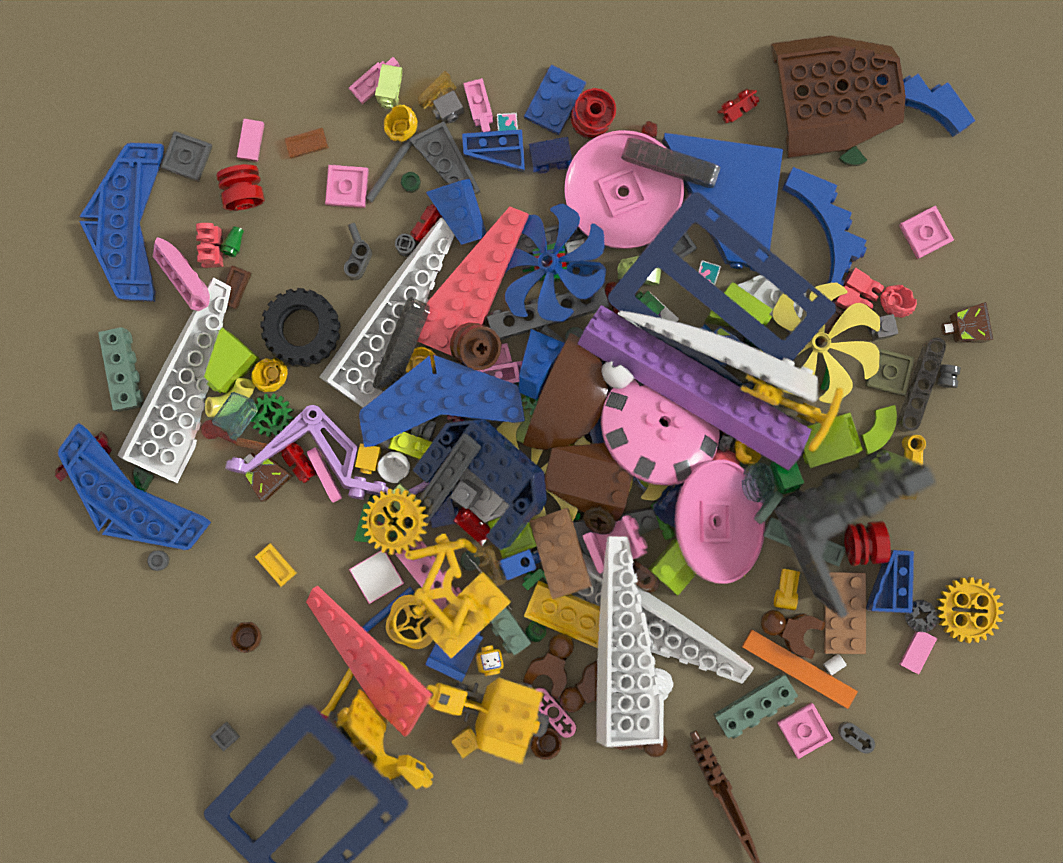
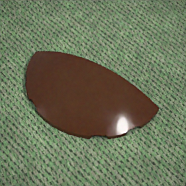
(570, 399)

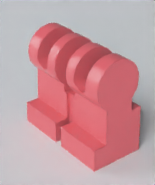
(209, 249)
(856, 284)

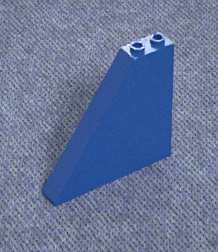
(743, 189)

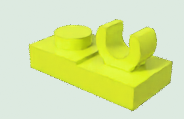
(409, 445)

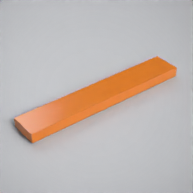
(799, 669)

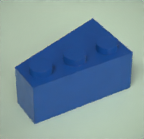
(496, 147)
(460, 210)
(537, 363)
(894, 584)

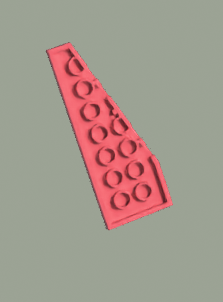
(474, 283)
(381, 676)

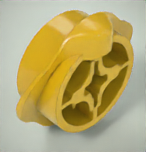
(393, 631)

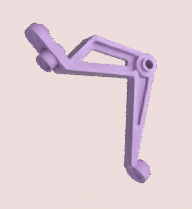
(299, 427)

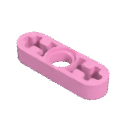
(324, 474)
(567, 719)

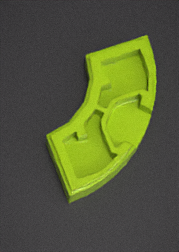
(881, 430)

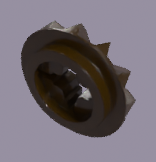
(593, 523)

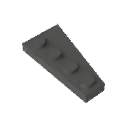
(443, 154)
(645, 518)

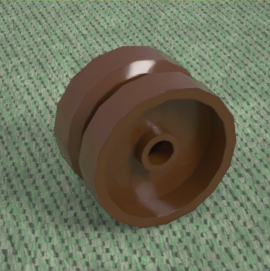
(475, 346)

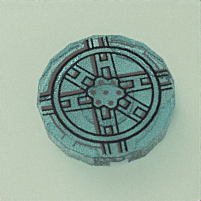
(758, 482)

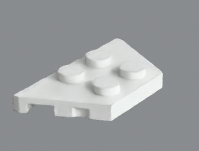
(767, 293)
(489, 503)

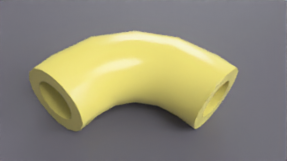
(242, 386)

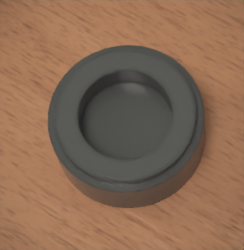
(158, 560)

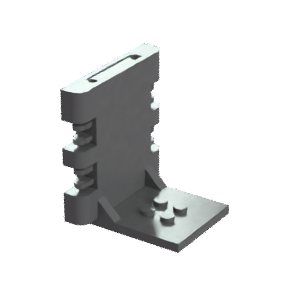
(844, 497)

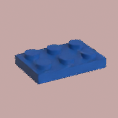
(554, 100)

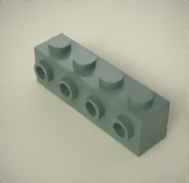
(120, 369)
(510, 631)
(755, 705)

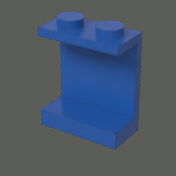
(457, 665)

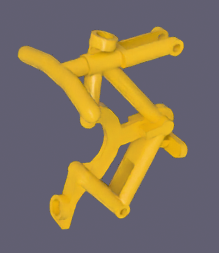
(810, 413)
(426, 596)

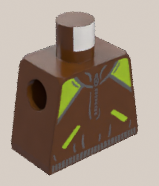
(970, 325)
(266, 477)

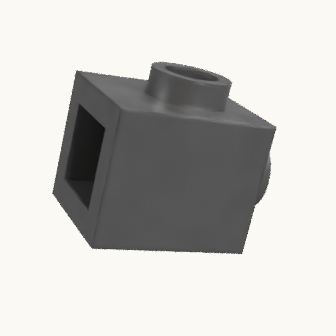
(447, 108)
(887, 328)
(466, 493)

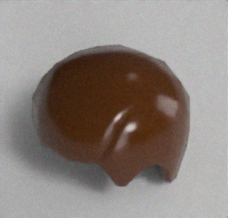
(246, 637)
(547, 745)

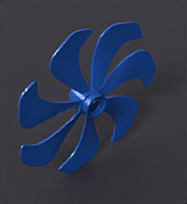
(579, 286)

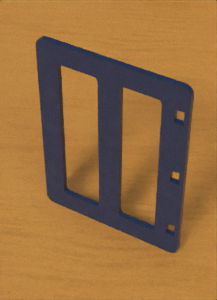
(661, 255)
(347, 763)

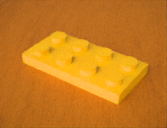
(486, 596)
(565, 614)

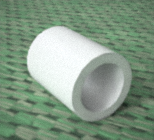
(834, 664)

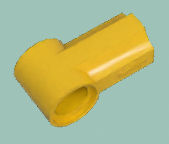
(917, 453)
(786, 595)

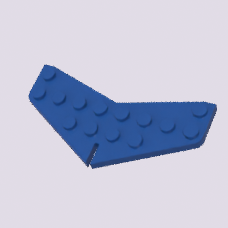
(119, 209)
(425, 395)
(112, 496)

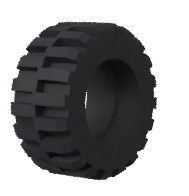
(279, 312)

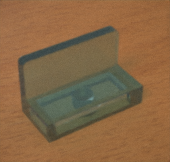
(235, 414)

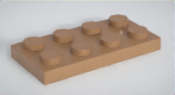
(560, 553)
(848, 633)

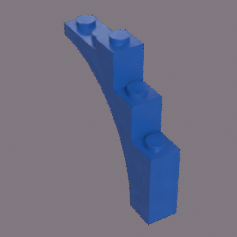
(939, 103)
(817, 196)

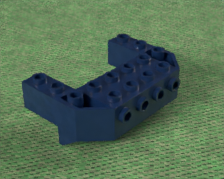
(498, 466)

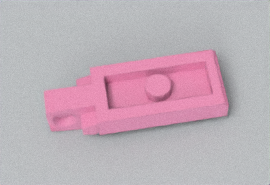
(366, 85)
(479, 104)

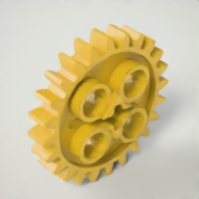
(408, 508)
(968, 628)

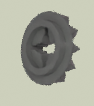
(726, 442)
(919, 624)

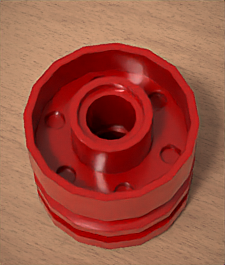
(593, 113)
(240, 187)
(867, 544)

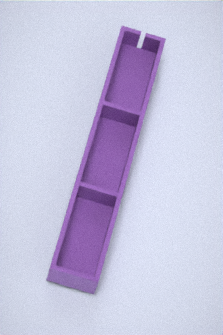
(695, 387)

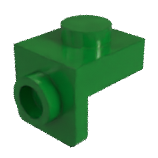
(650, 301)
(532, 578)

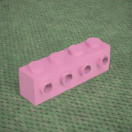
(420, 568)

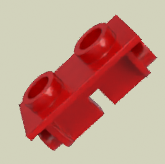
(731, 108)
(430, 216)
(293, 455)
(472, 525)

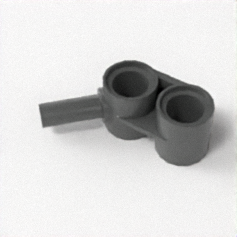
(355, 260)

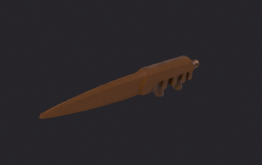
(722, 789)

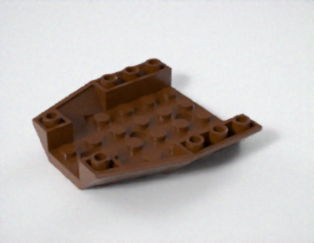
(834, 118)

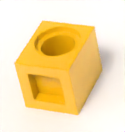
(368, 458)
(465, 741)

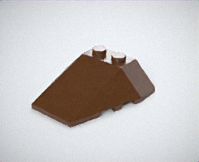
(588, 478)

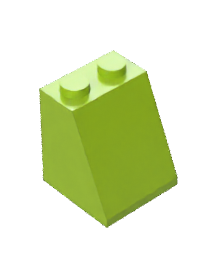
(746, 301)
(228, 362)
(838, 443)
(672, 568)

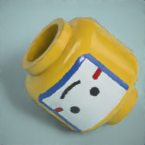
(489, 661)

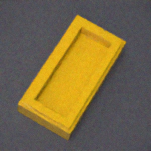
(275, 565)

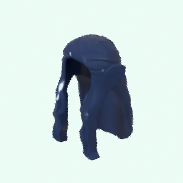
(667, 504)

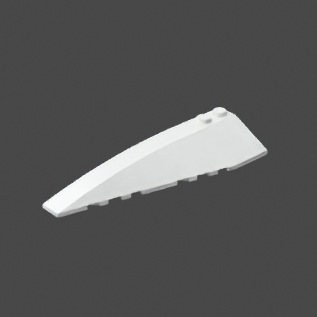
(361, 354)
(747, 359)
(173, 409)
(675, 634)
(626, 676)

